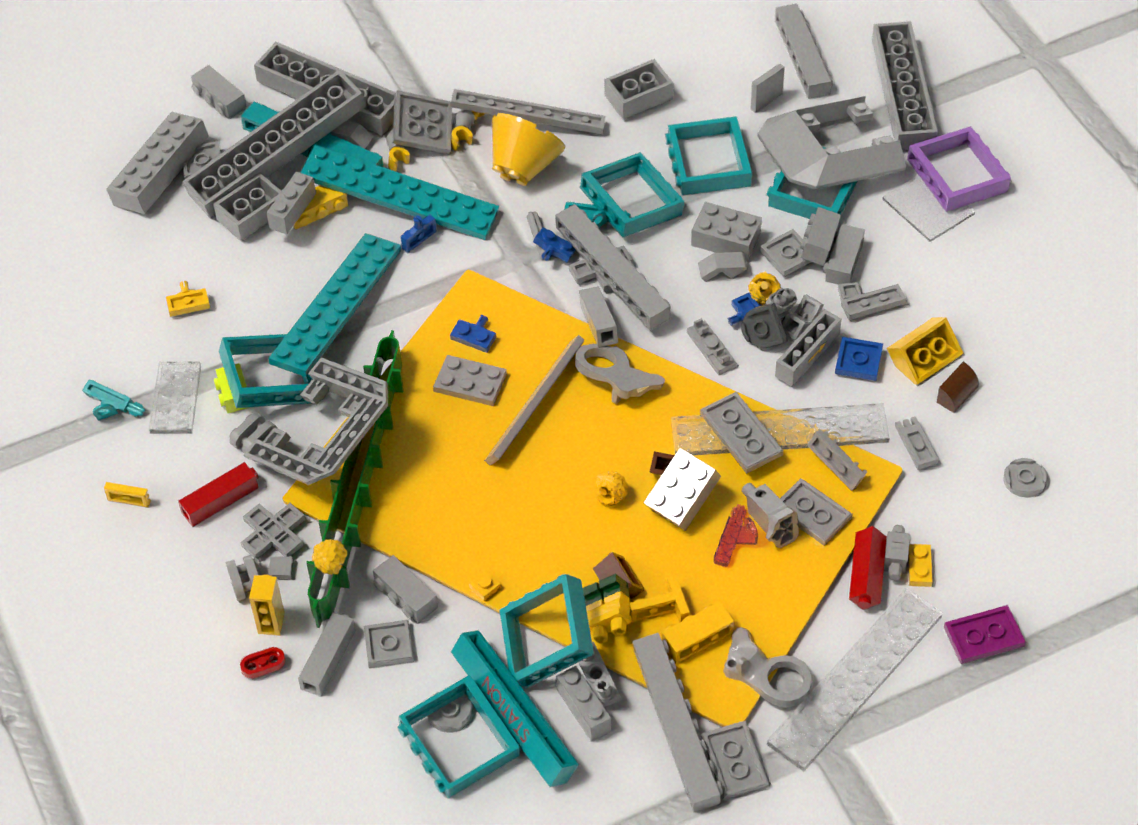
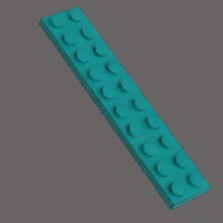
(400, 192)
(334, 305)

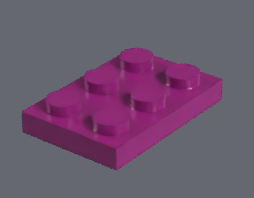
(984, 634)

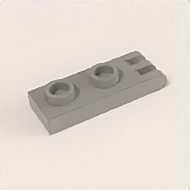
(916, 443)

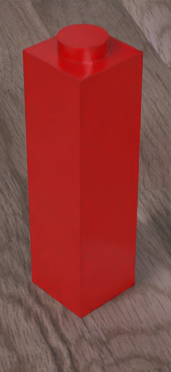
(219, 494)
(867, 568)

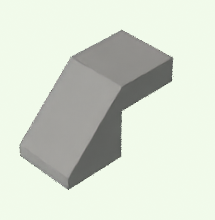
(353, 133)
(727, 262)
(805, 314)

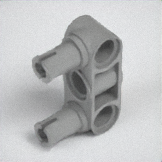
(604, 686)

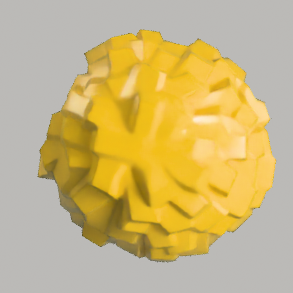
(763, 286)
(612, 487)
(329, 556)

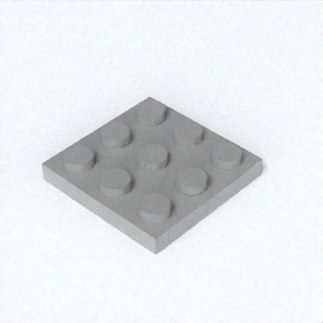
(422, 122)

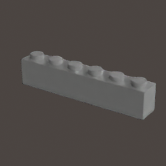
(803, 51)

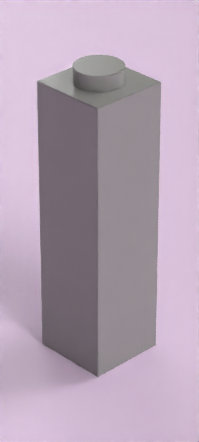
(598, 316)
(327, 654)

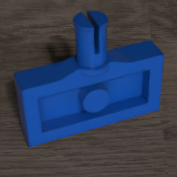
(418, 233)
(553, 245)
(742, 306)
(474, 334)

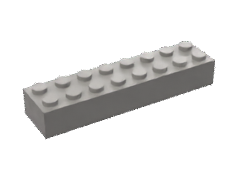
(299, 73)
(903, 83)

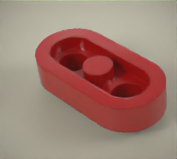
(262, 662)

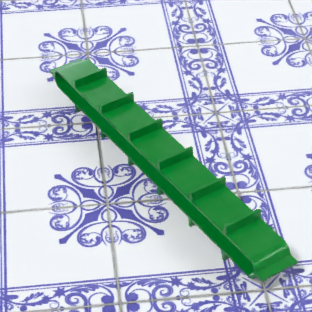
(322, 609)

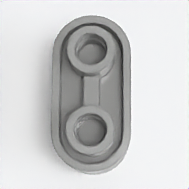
(784, 300)
(251, 429)
(250, 566)

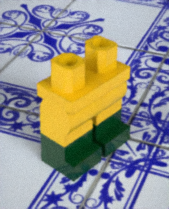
(607, 607)

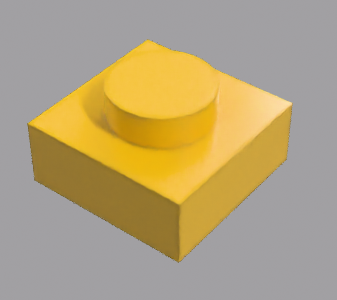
(484, 585)

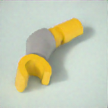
(464, 121)
(396, 153)

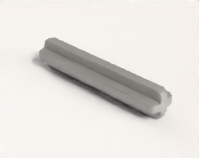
(535, 226)

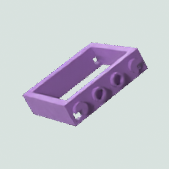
(945, 196)

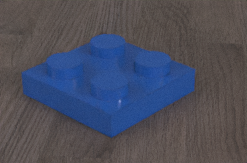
(859, 358)

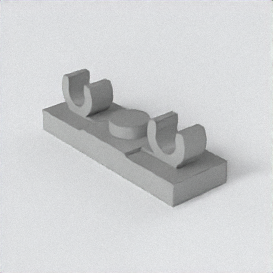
(711, 347)
(836, 459)

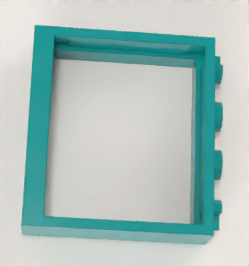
(709, 182)
(801, 206)
(625, 226)
(262, 395)
(578, 623)
(488, 714)

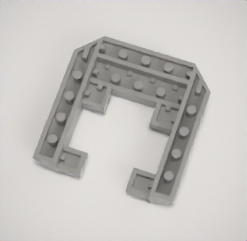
(804, 160)
(364, 404)

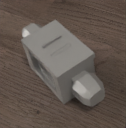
(896, 552)

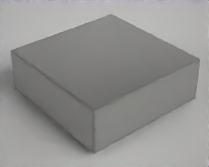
(848, 290)
(281, 567)

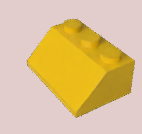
(925, 349)

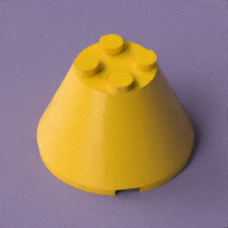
(521, 149)

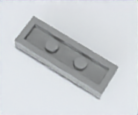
(873, 302)

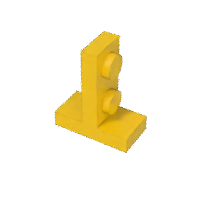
(661, 603)

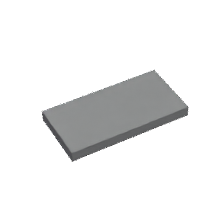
(741, 432)

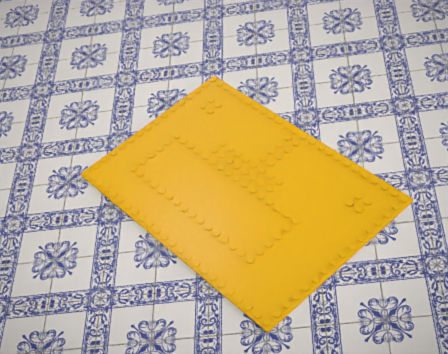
(538, 503)

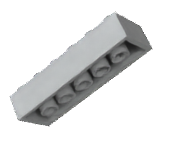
(157, 162)

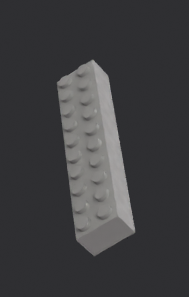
(276, 140)

